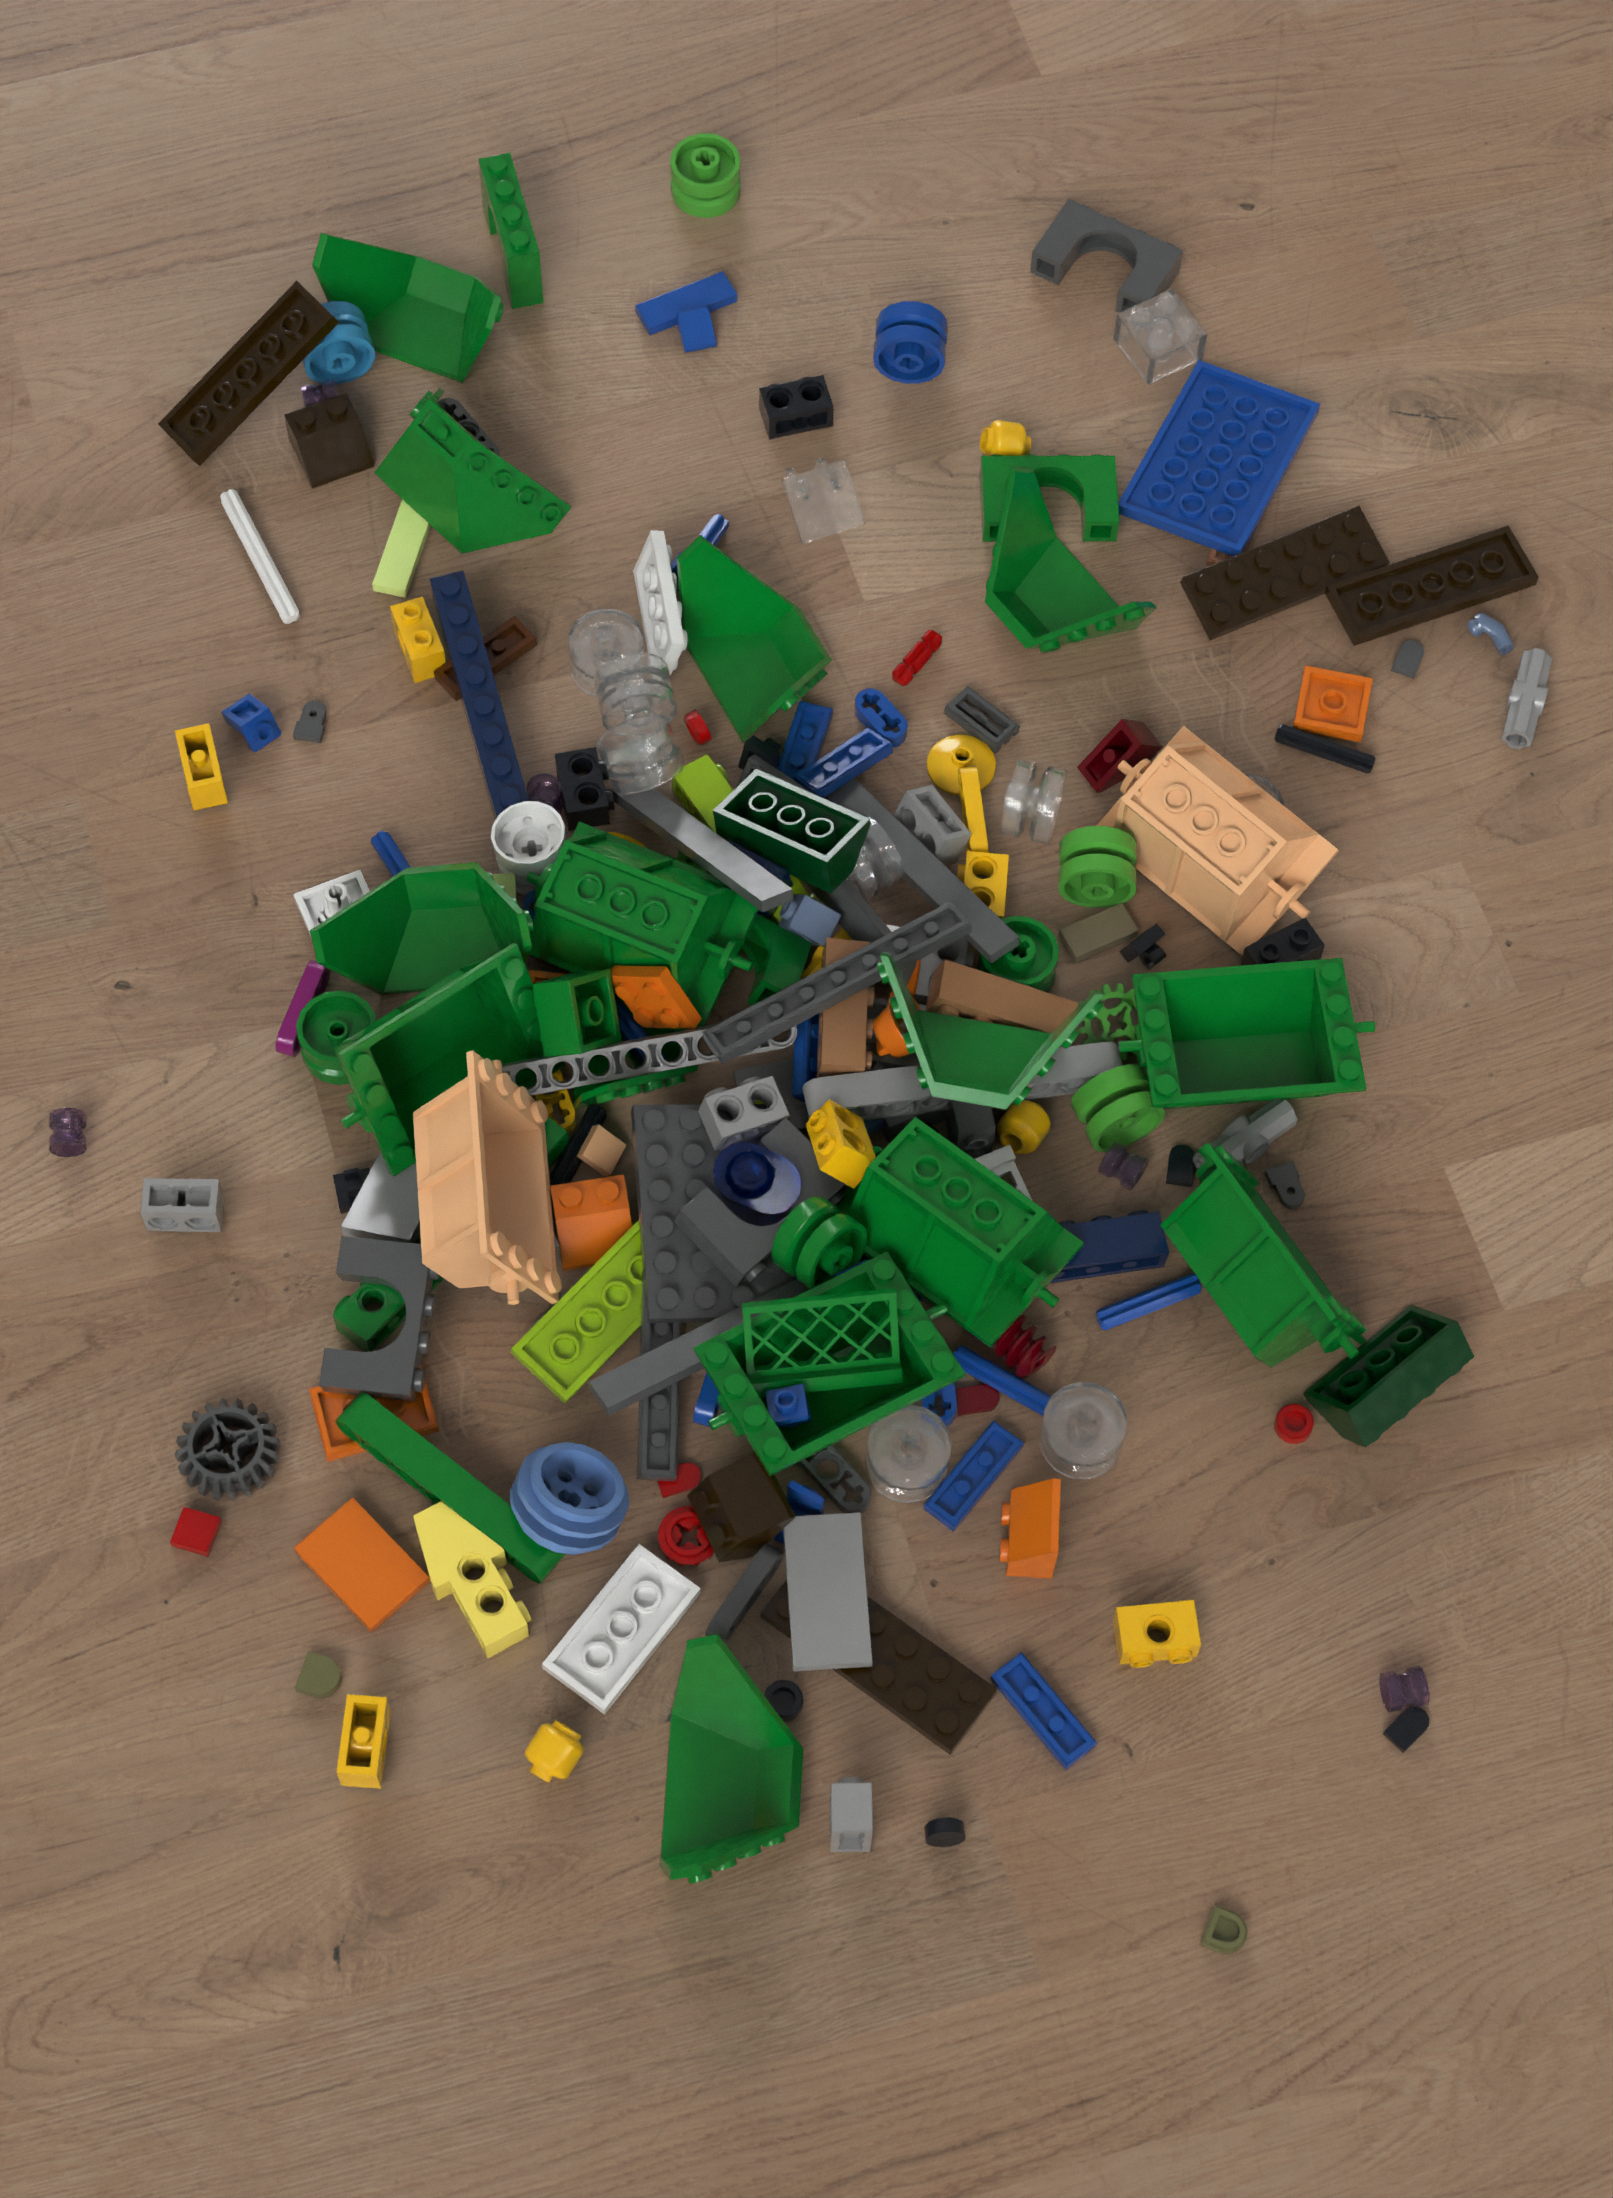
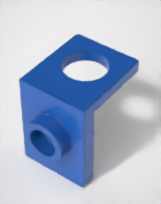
(803, 1502)

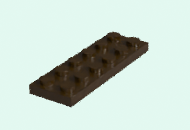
(248, 373)
(1283, 572)
(1431, 585)
(909, 1676)

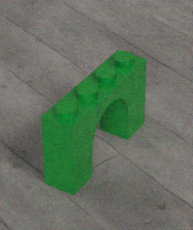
(509, 218)
(1086, 478)
(777, 958)

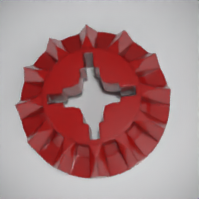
(671, 1537)

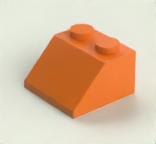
(589, 1218)
(1032, 1529)

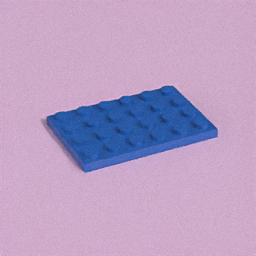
(1218, 458)

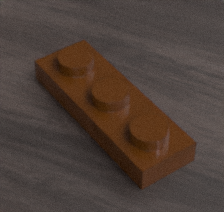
(502, 647)

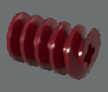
(1022, 1349)

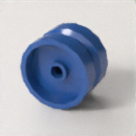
(910, 342)

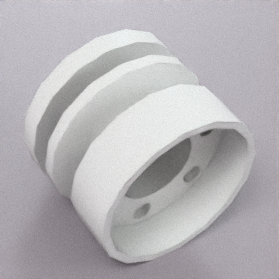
(527, 840)

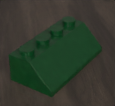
(793, 829)
(1390, 1374)

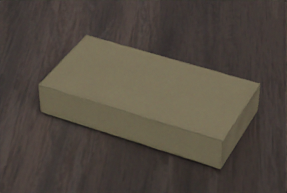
(1098, 932)

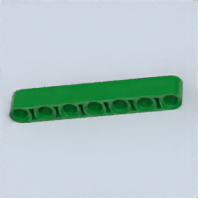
(445, 1481)

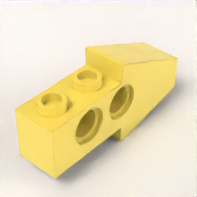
(452, 1549)

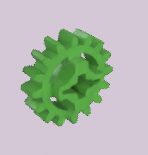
(1124, 1007)

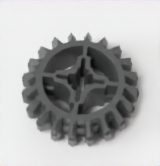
(259, 1434)

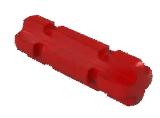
(917, 657)

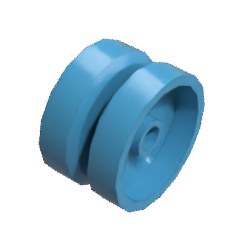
(345, 351)

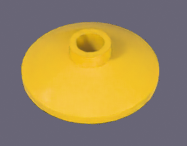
(944, 765)

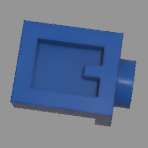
(253, 721)
(789, 1406)

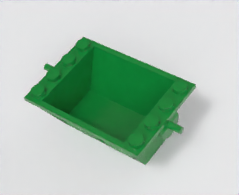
(634, 907)
(1247, 1033)
(424, 1046)
(958, 1231)
(1256, 1266)
(836, 1413)

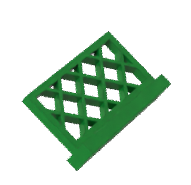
(831, 1372)

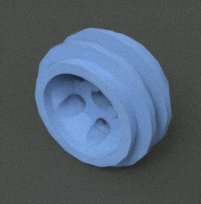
(569, 1498)

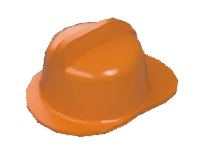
(890, 1032)

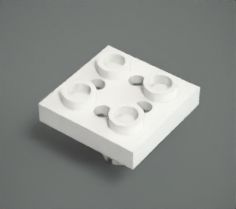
(329, 898)

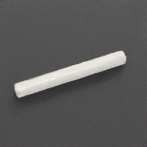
(260, 556)

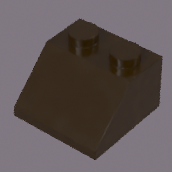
(329, 440)
(740, 1508)

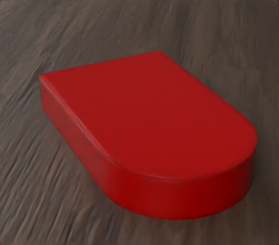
(687, 1479)

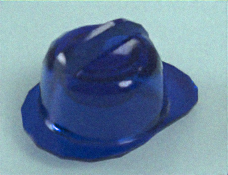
(757, 1178)

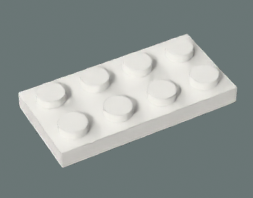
(658, 601)
(621, 1629)

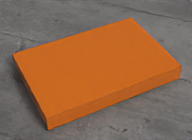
(329, 1407)
(362, 1564)

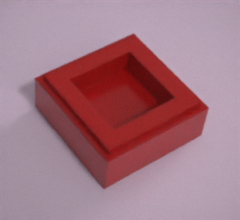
(195, 1531)

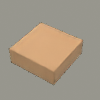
(601, 1150)

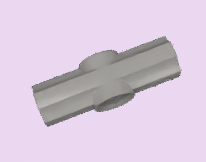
(1526, 698)
(1251, 1136)

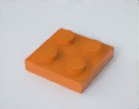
(1332, 703)
(654, 997)

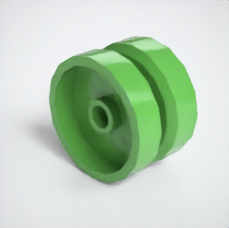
(705, 175)
(1097, 866)
(1117, 1107)

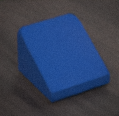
(696, 329)

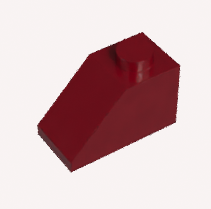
(1126, 741)

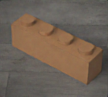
(992, 999)
(845, 1025)

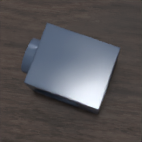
(808, 919)

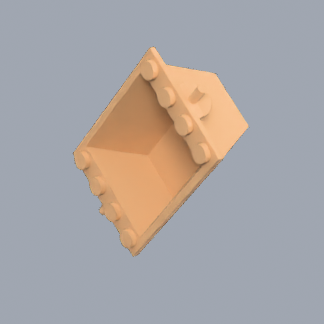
(1217, 840)
(486, 1185)

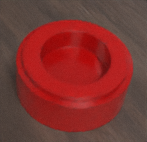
(697, 728)
(1293, 1423)

